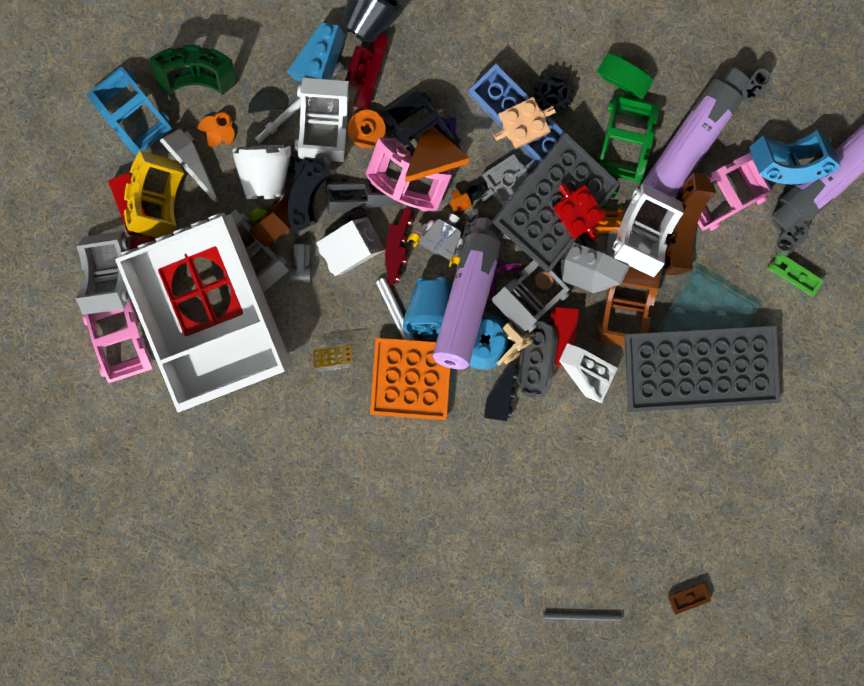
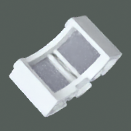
(322, 119)

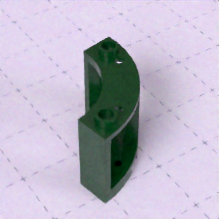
(194, 57)

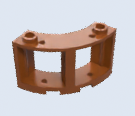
(635, 279)

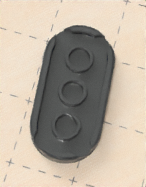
(538, 361)

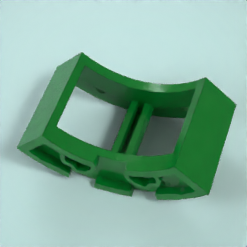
(637, 109)

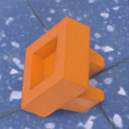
(459, 202)

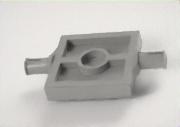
(506, 178)

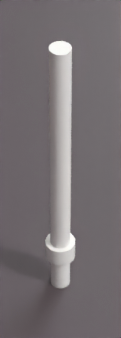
(272, 127)

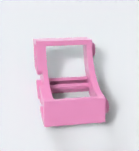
(391, 149)
(755, 182)
(128, 368)

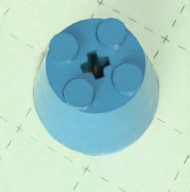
(427, 307)
(486, 356)

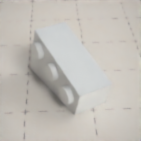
(588, 372)

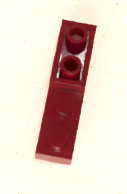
(394, 253)

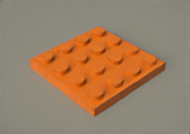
(408, 380)

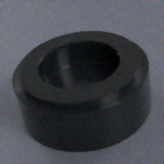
(475, 190)
(357, 214)

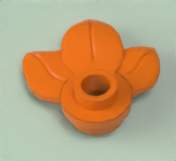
(215, 131)

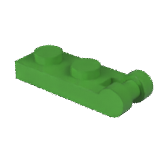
(796, 275)

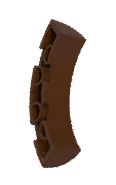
(695, 196)

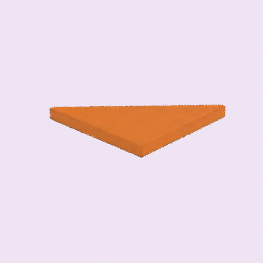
(434, 155)

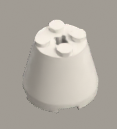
(262, 169)

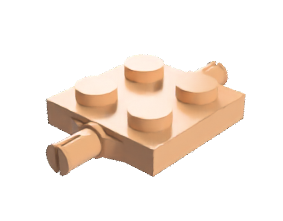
(524, 123)

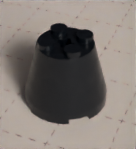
(370, 17)

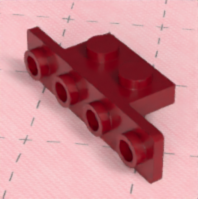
(365, 70)

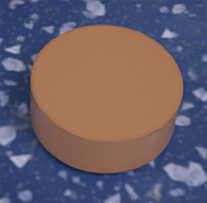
(543, 280)

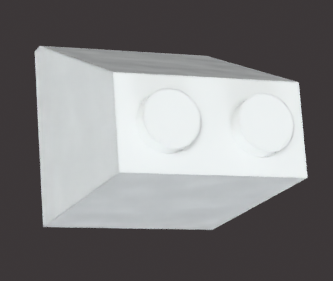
(350, 246)

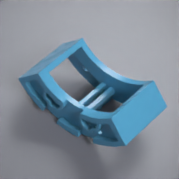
(108, 89)
(768, 151)

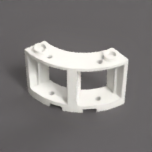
(633, 256)

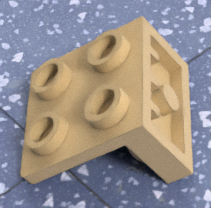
(522, 341)

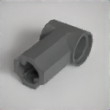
(301, 264)

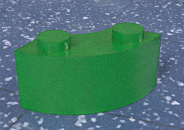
(625, 75)

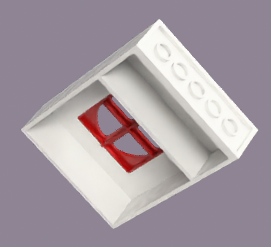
(212, 356)

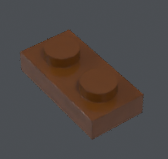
(689, 598)

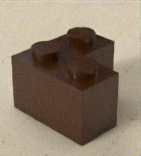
(273, 223)

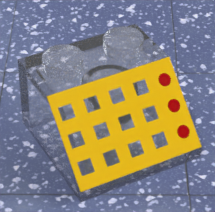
(333, 358)

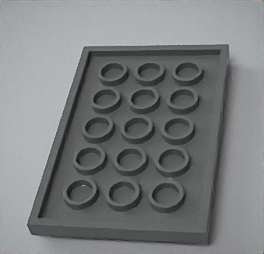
(529, 212)

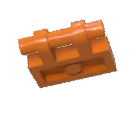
(611, 222)

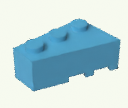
(319, 54)

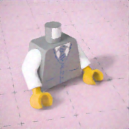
(441, 238)

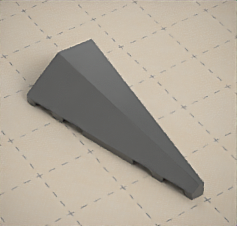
(352, 196)

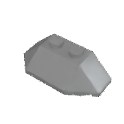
(591, 269)

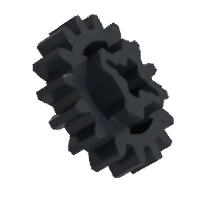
(549, 83)

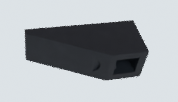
(498, 401)

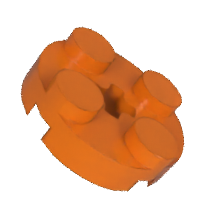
(360, 120)

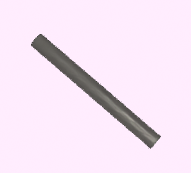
(582, 616)

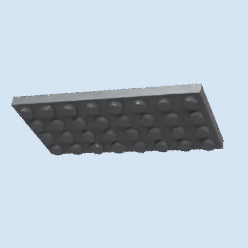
(702, 368)

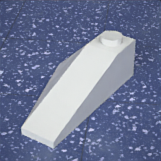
(185, 152)

